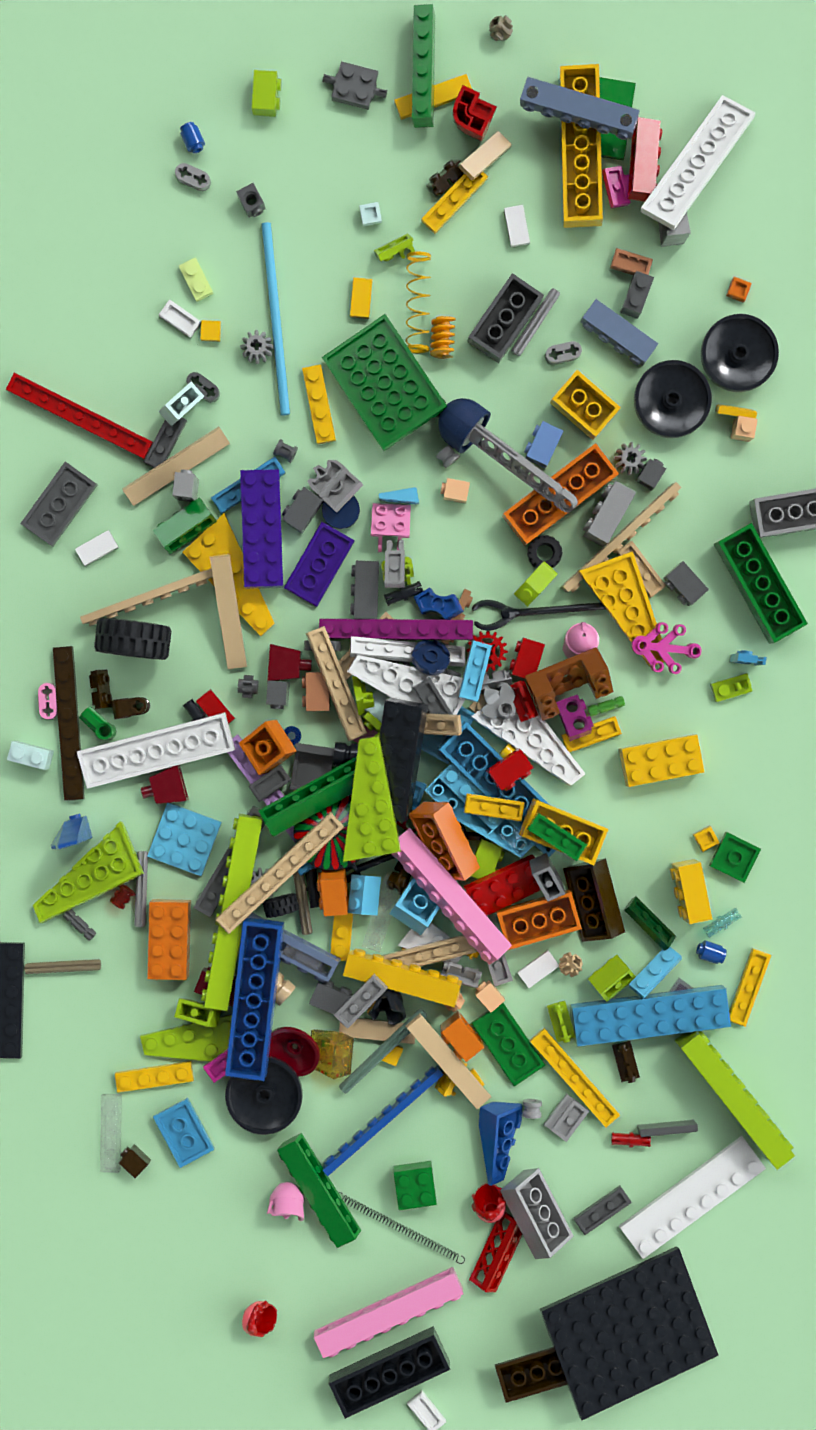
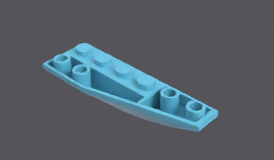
(452, 787)

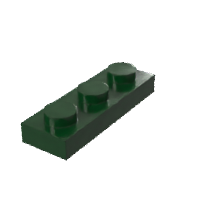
(650, 923)

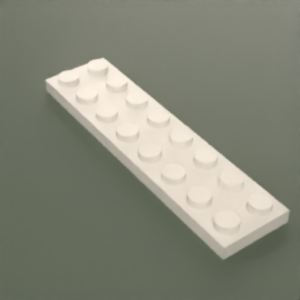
(697, 162)
(156, 750)

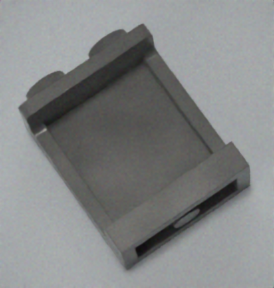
(310, 763)

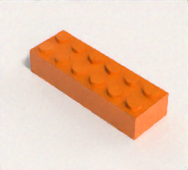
(580, 477)

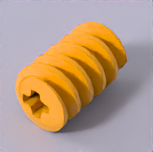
(440, 336)

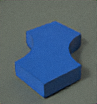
(447, 606)

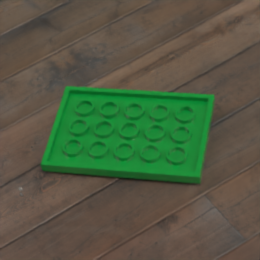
(384, 382)

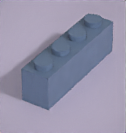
(618, 332)

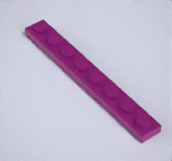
(398, 629)

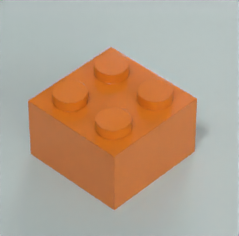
(267, 747)
(333, 892)
(461, 1036)

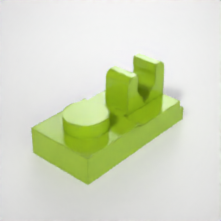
(396, 246)
(731, 687)
(363, 698)
(372, 723)

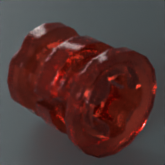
(122, 896)

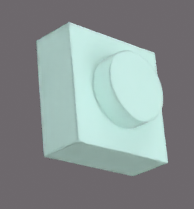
(370, 214)

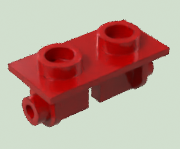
(523, 701)

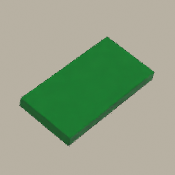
(621, 93)
(508, 1044)

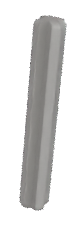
(535, 322)
(141, 891)

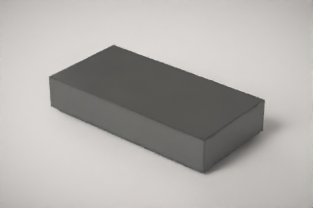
(269, 783)

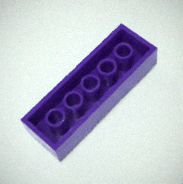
(261, 528)

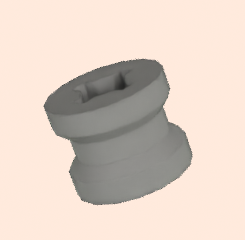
(447, 456)
(532, 1108)

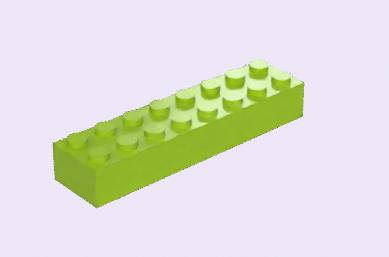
(738, 1101)

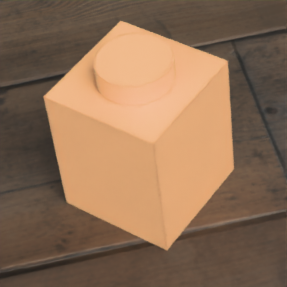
(744, 428)
(455, 490)
(489, 995)

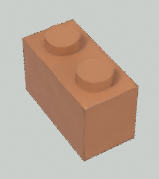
(317, 694)

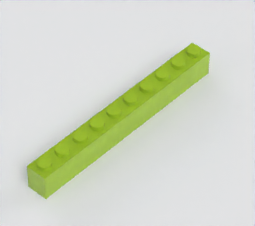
(239, 879)

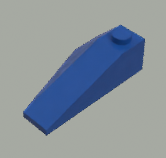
(72, 832)
(497, 1129)

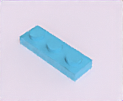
(475, 671)
(655, 972)

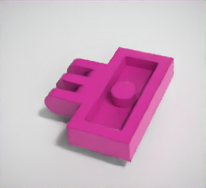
(616, 186)

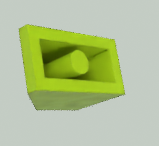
(535, 583)

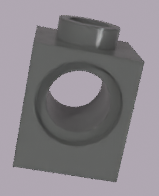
(247, 193)
(651, 474)

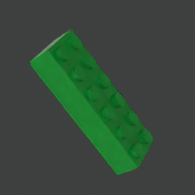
(760, 583)

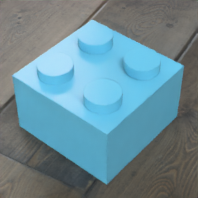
(415, 908)

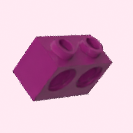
(570, 718)

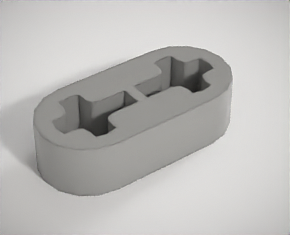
(195, 173)
(563, 348)

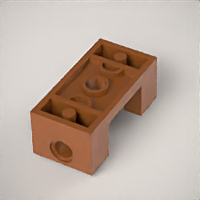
(580, 669)

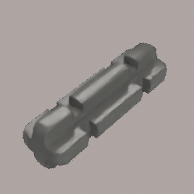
(79, 924)

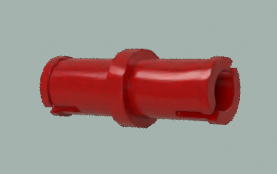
(630, 1139)

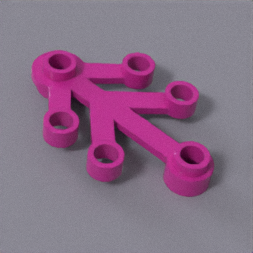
(664, 647)

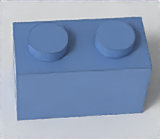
(543, 444)

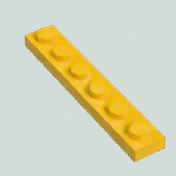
(575, 1077)

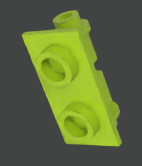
(561, 1021)

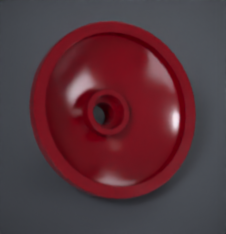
(295, 1049)

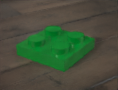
(735, 857)

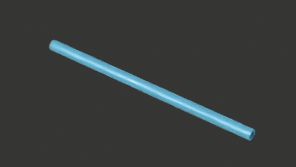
(275, 318)

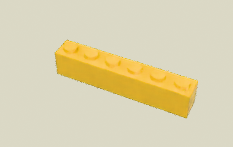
(403, 978)

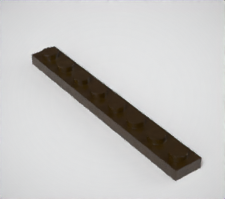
(68, 722)

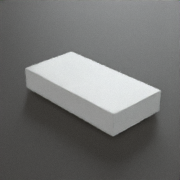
(516, 226)
(180, 318)
(96, 548)
(538, 969)
(426, 1411)

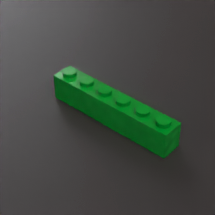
(423, 66)
(309, 798)
(319, 1190)

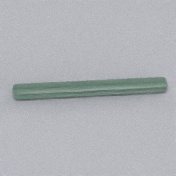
(378, 1055)

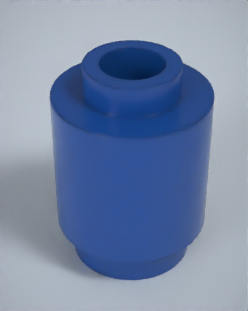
(192, 137)
(711, 952)

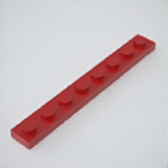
(79, 415)

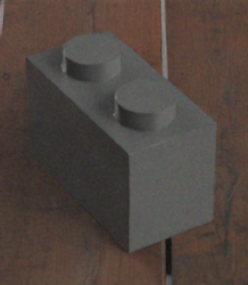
(637, 294)
(302, 509)
(685, 584)
(277, 694)
(547, 877)
(330, 997)

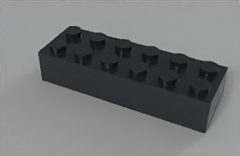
(401, 748)
(389, 1372)

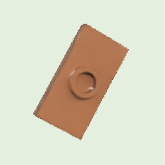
(630, 262)

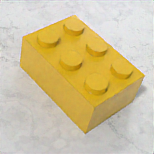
(585, 405)
(691, 891)

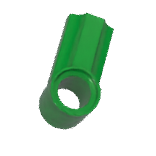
(97, 723)

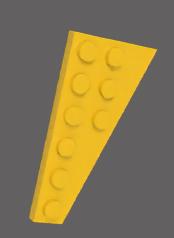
(221, 540)
(623, 594)

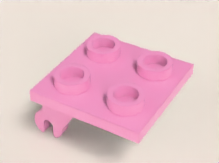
(390, 521)

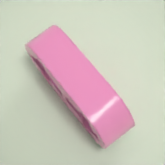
(43, 701)

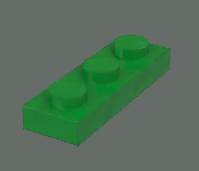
(557, 836)

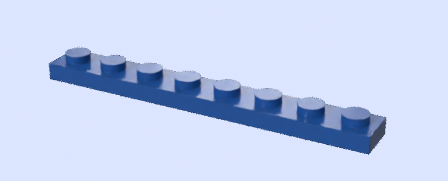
(376, 1124)

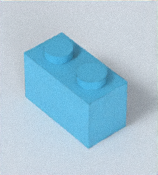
(364, 894)

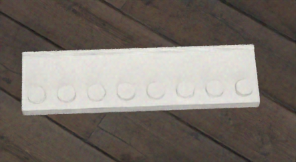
(692, 1197)

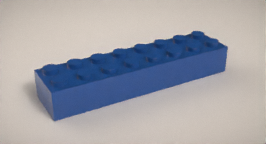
(254, 999)

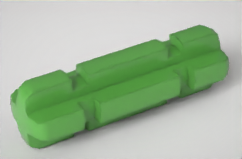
(606, 706)

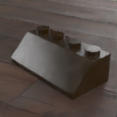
(594, 900)
(530, 1374)

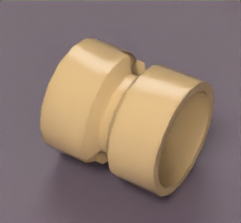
(284, 989)

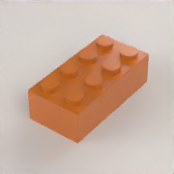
(444, 838)
(538, 920)
(169, 939)

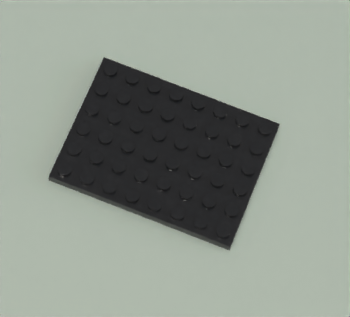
(629, 1332)

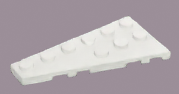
(399, 679)
(536, 742)

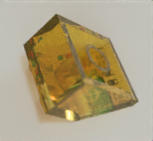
(335, 1053)

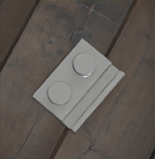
(566, 1117)

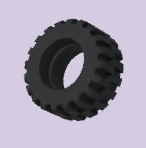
(132, 638)

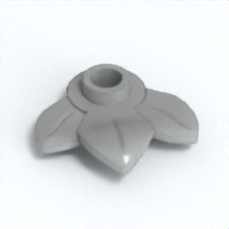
(497, 700)

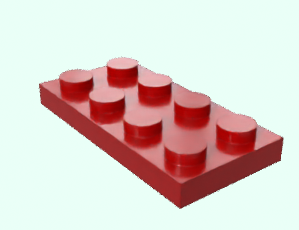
(503, 886)

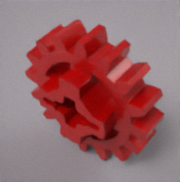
(497, 642)

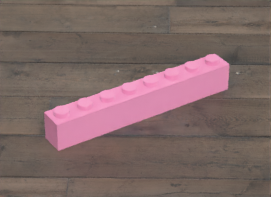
(451, 898)
(388, 1312)

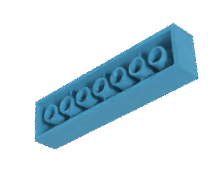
(473, 757)
(650, 1017)

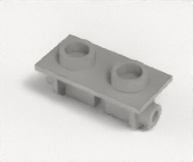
(497, 682)
(467, 975)

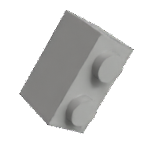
(185, 486)

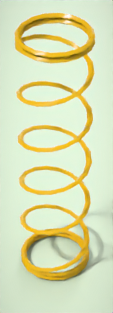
(420, 348)

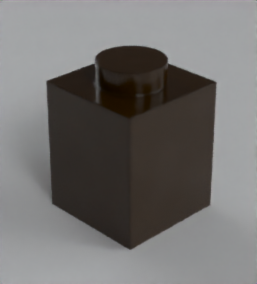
(134, 1160)

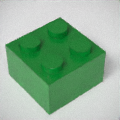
(414, 1185)

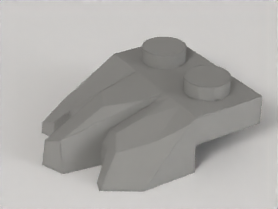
(334, 484)

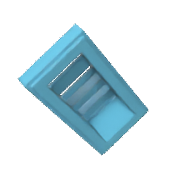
(406, 496)

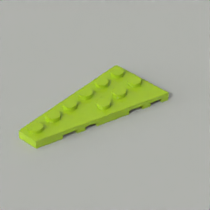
(371, 816)
(96, 873)
(189, 1041)

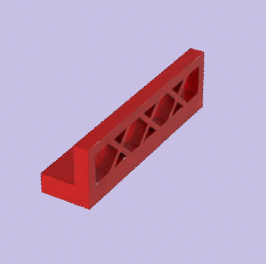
(501, 1258)

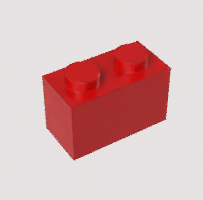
(527, 658)
(510, 769)

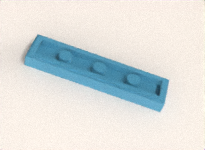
(231, 495)

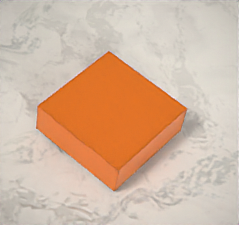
(738, 289)

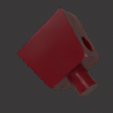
(286, 663)
(167, 786)

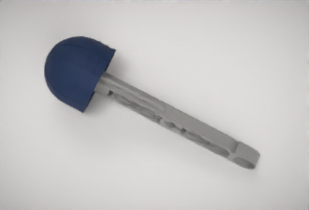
(465, 424)

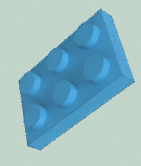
(183, 1132)

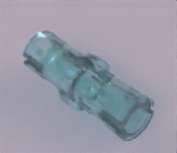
(722, 922)

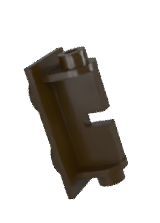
(439, 180)
(100, 680)
(398, 880)
(626, 1061)

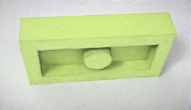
(196, 279)

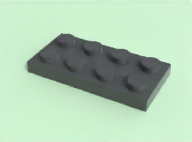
(59, 504)

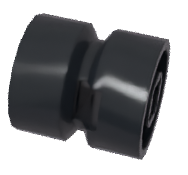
(344, 753)

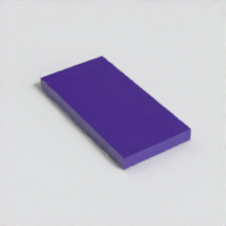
(319, 564)

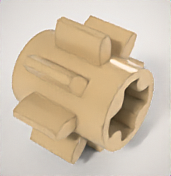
(570, 964)

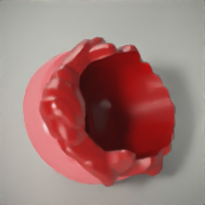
(489, 1203)
(259, 1318)

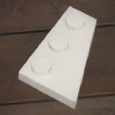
(430, 935)

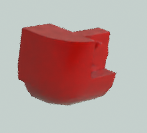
(472, 114)

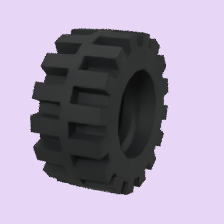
(544, 540)
(280, 905)

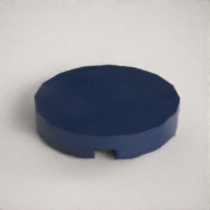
(344, 517)
(430, 657)

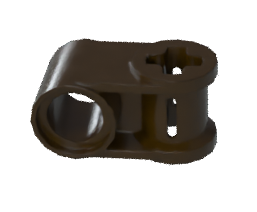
(127, 707)

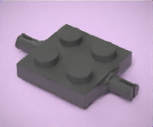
(355, 85)

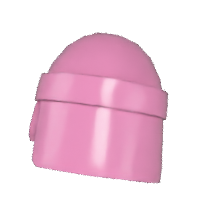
(576, 643)
(286, 1201)

